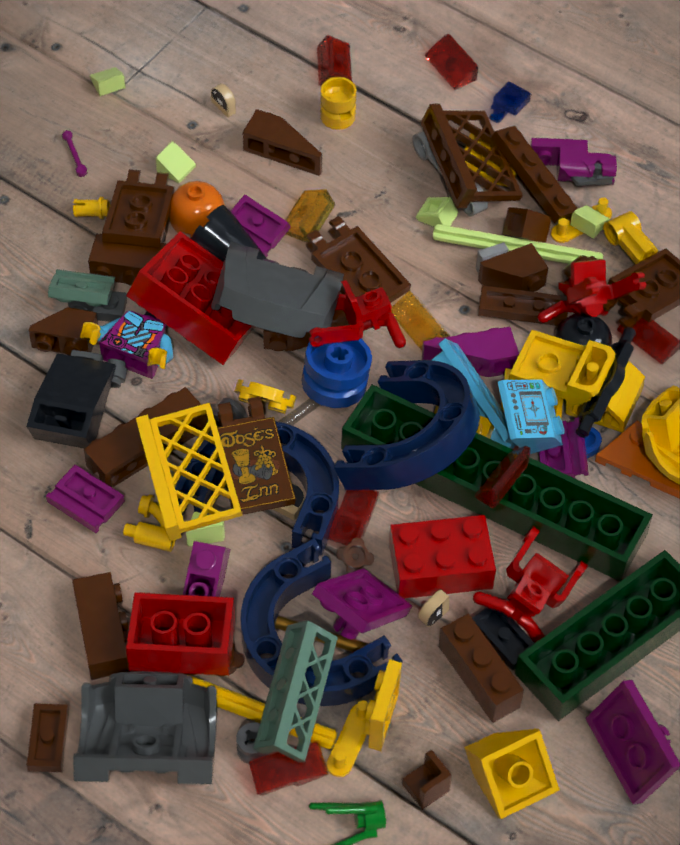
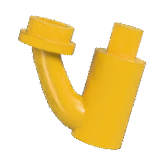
(146, 533)

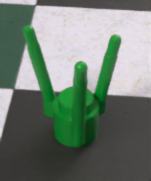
(366, 815)

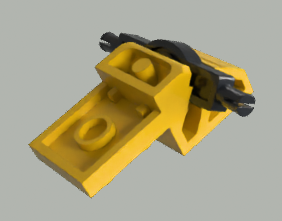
(592, 378)

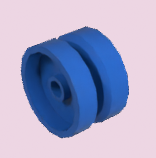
(337, 373)

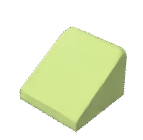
(108, 81)
(175, 162)
(438, 211)
(588, 221)
(207, 534)

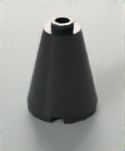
(221, 231)

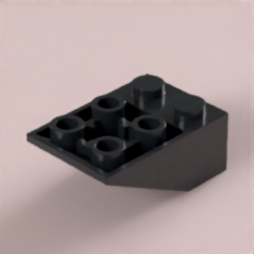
(71, 401)

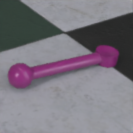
(81, 170)

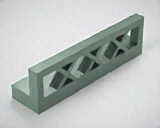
(288, 680)

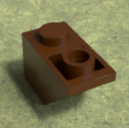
(62, 331)

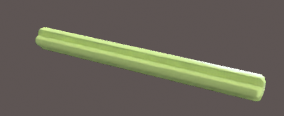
(484, 240)

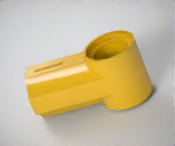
(628, 233)

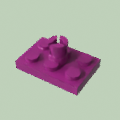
(360, 602)
(633, 742)

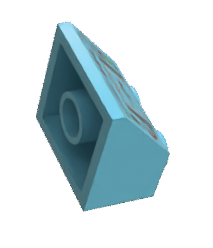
(531, 414)

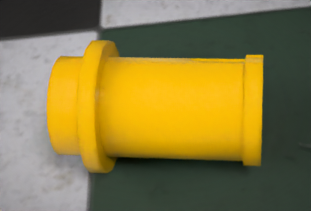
(91, 207)

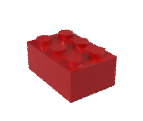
(442, 556)
(181, 634)

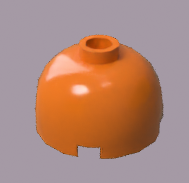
(192, 205)

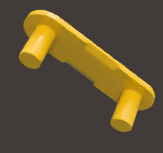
(565, 232)
(349, 741)

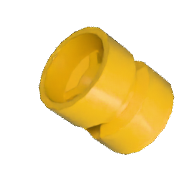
(338, 103)

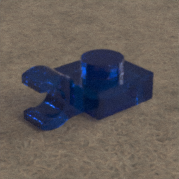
(509, 100)

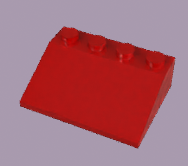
(179, 292)

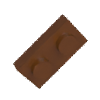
(47, 737)

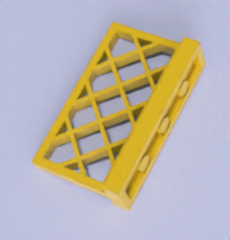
(165, 483)

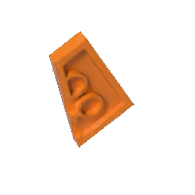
(629, 455)

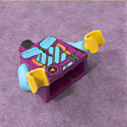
(133, 339)

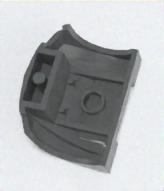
(276, 295)
(147, 725)

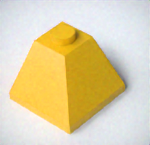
(512, 769)

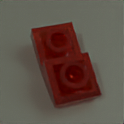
(353, 516)
(279, 771)

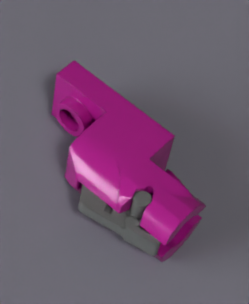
(575, 162)

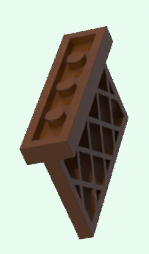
(452, 158)

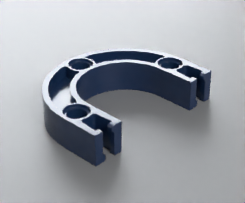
(429, 449)
(304, 459)
(259, 612)

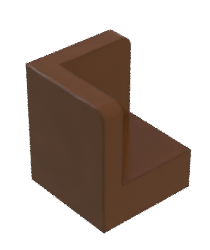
(526, 224)
(428, 781)

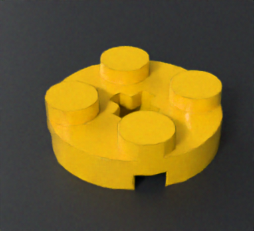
(268, 395)

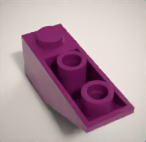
(486, 350)
(206, 570)

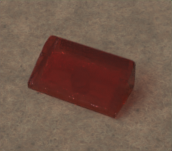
(333, 59)
(452, 62)
(654, 340)
(504, 477)

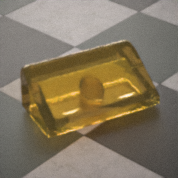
(309, 213)
(417, 319)

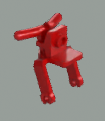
(589, 291)
(362, 313)
(534, 587)

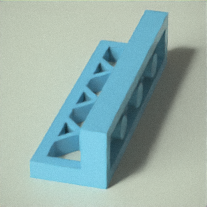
(487, 404)

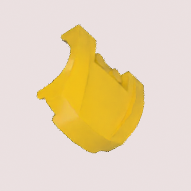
(662, 433)

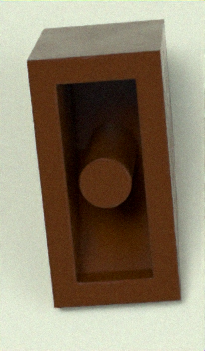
(515, 270)

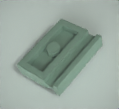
(81, 287)

